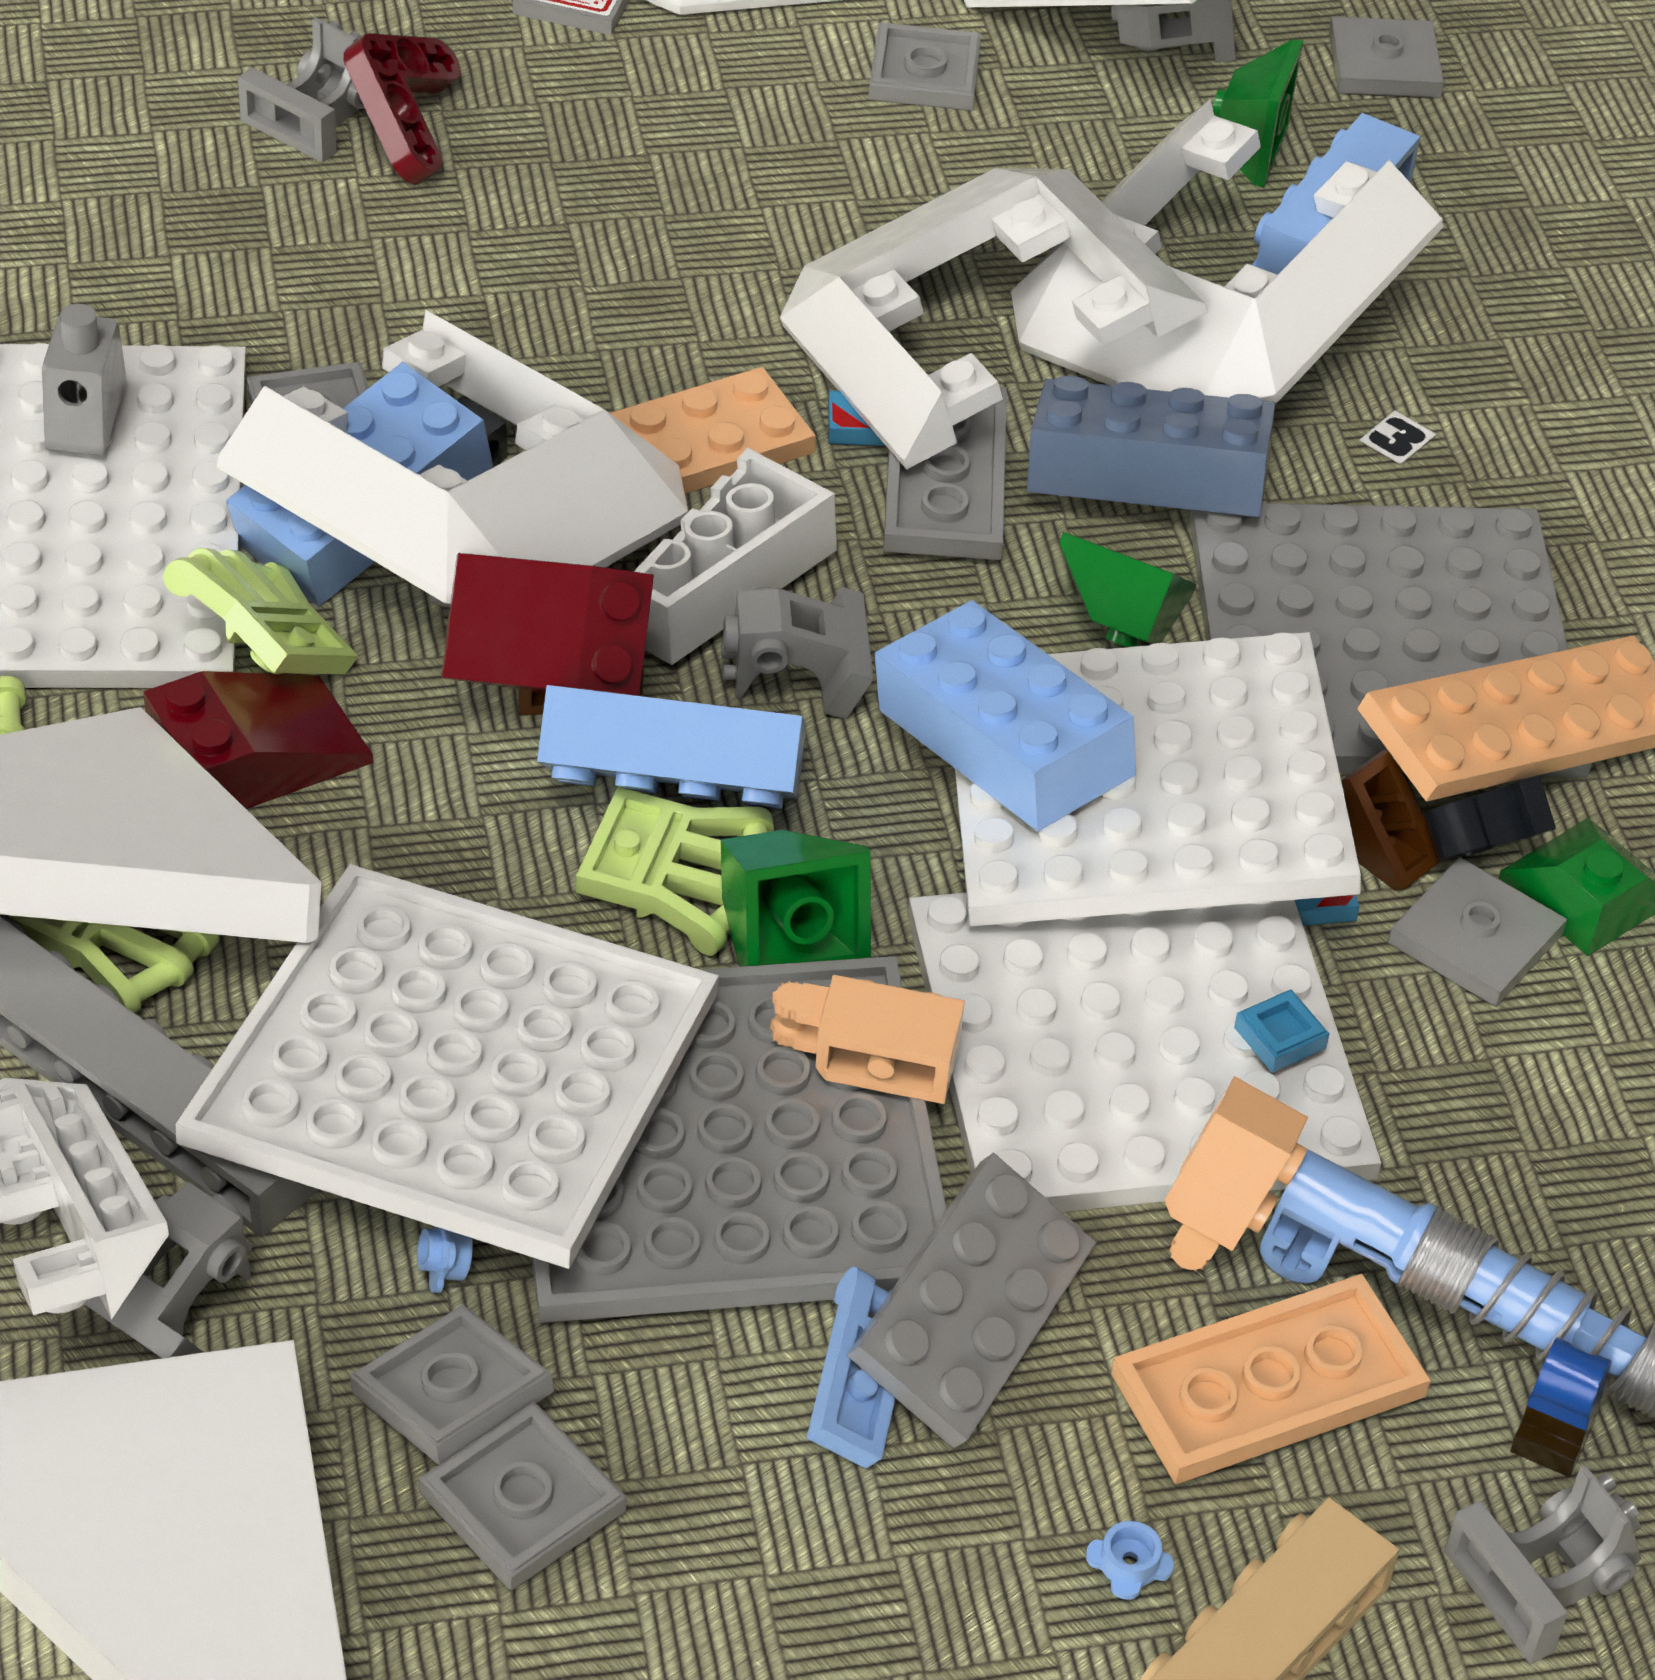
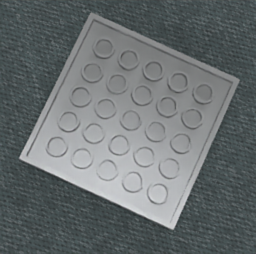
(1383, 595)
(756, 1174)

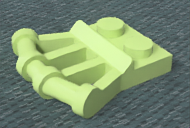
(261, 610)
(638, 857)
(81, 943)

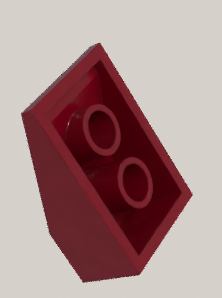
(546, 625)
(259, 730)

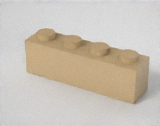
(1290, 1606)

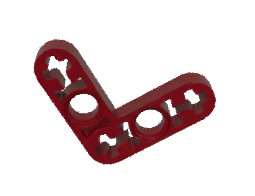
(385, 75)

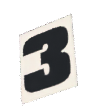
(1397, 437)

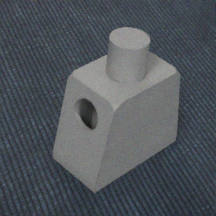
(90, 353)

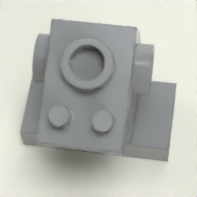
(1149, 32)
(293, 109)
(793, 629)
(217, 1249)
(1580, 1523)

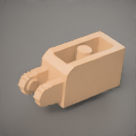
(873, 1034)
(1230, 1173)

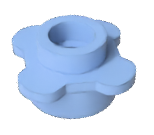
(444, 1256)
(1132, 1541)

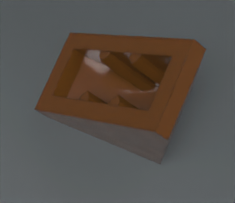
(1387, 823)

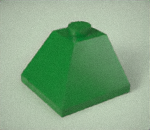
(1262, 99)
(1125, 593)
(1587, 882)
(796, 898)

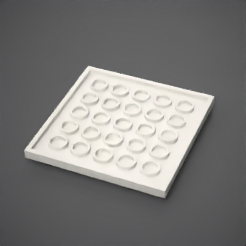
(1225, 804)
(1115, 1036)
(452, 1065)

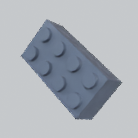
(1151, 446)

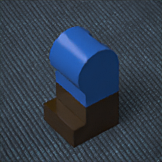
(1562, 1408)

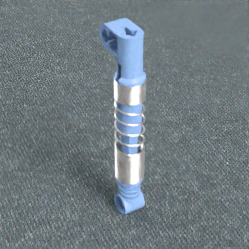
(1452, 1268)

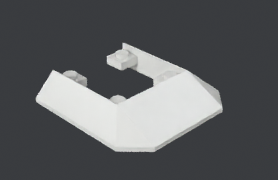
(861, 292)
(1261, 325)
(574, 497)
(69, 1159)

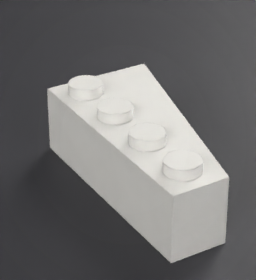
(751, 534)

